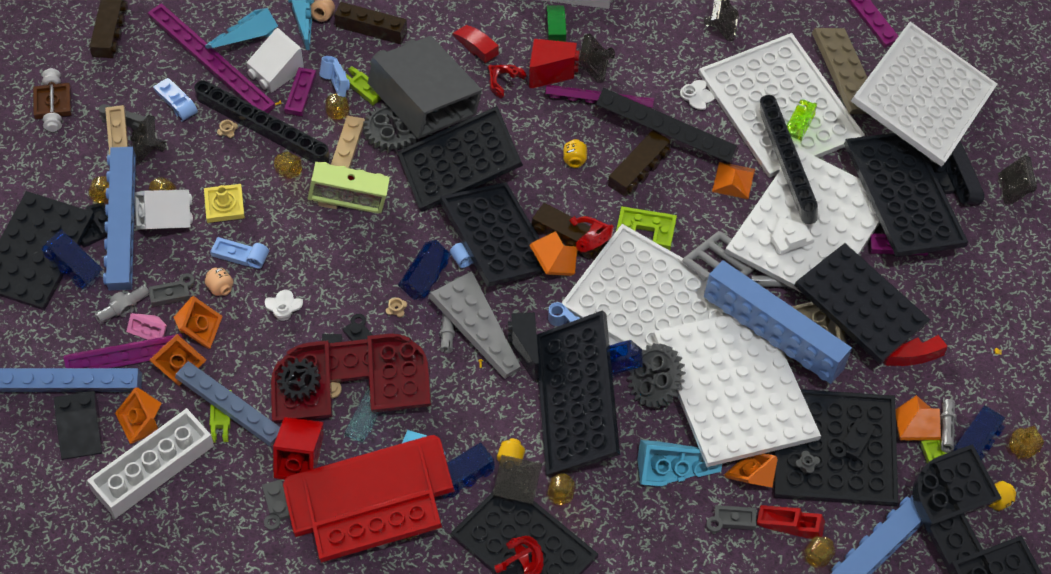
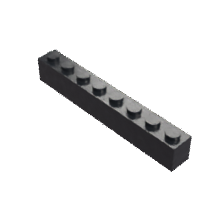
(667, 125)

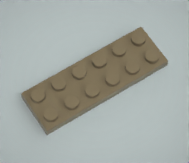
(842, 64)

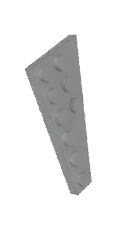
(470, 312)

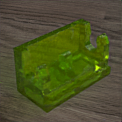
(801, 119)

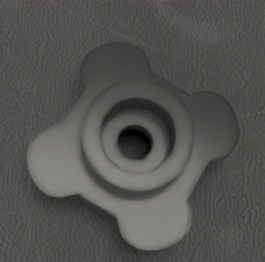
(807, 467)

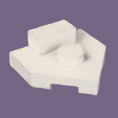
(790, 235)

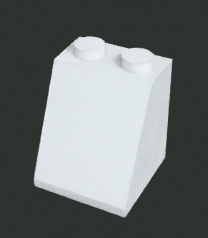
(275, 61)
(163, 209)

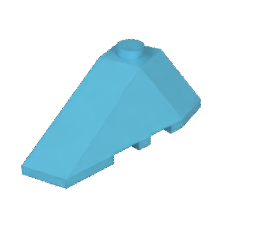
(303, 16)
(253, 25)
(670, 462)

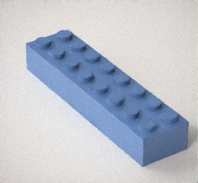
(777, 322)

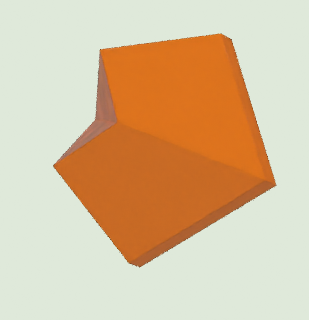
(733, 180)
(554, 256)
(198, 321)
(175, 356)
(137, 415)
(918, 421)
(754, 470)

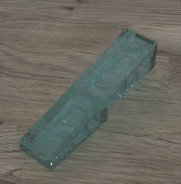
(362, 419)

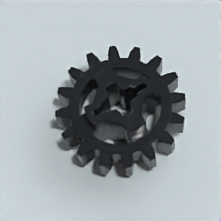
(297, 370)

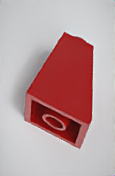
(552, 62)
(297, 447)

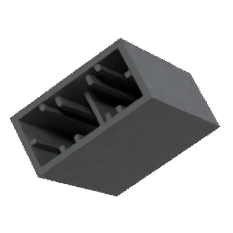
(424, 86)

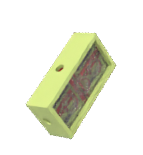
(348, 187)

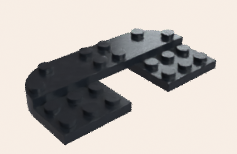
(943, 495)

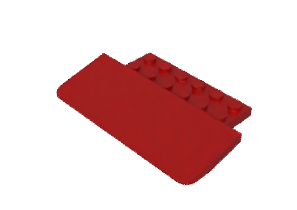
(370, 497)

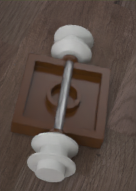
(52, 100)

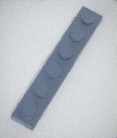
(228, 403)

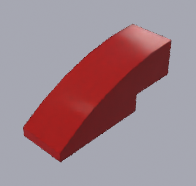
(477, 43)
(916, 352)
(791, 521)

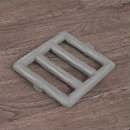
(710, 243)

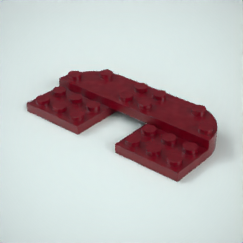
(391, 362)

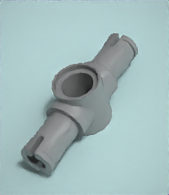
(121, 304)

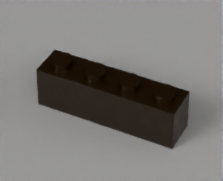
(370, 23)
(108, 28)
(639, 163)
(551, 219)

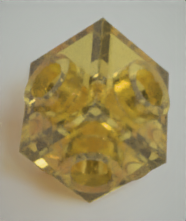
(1026, 442)

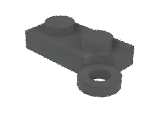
(171, 292)
(276, 503)
(733, 518)

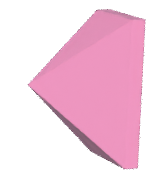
(146, 326)

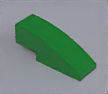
(556, 23)

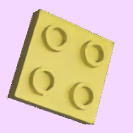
(224, 203)

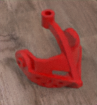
(496, 70)
(591, 239)
(522, 554)

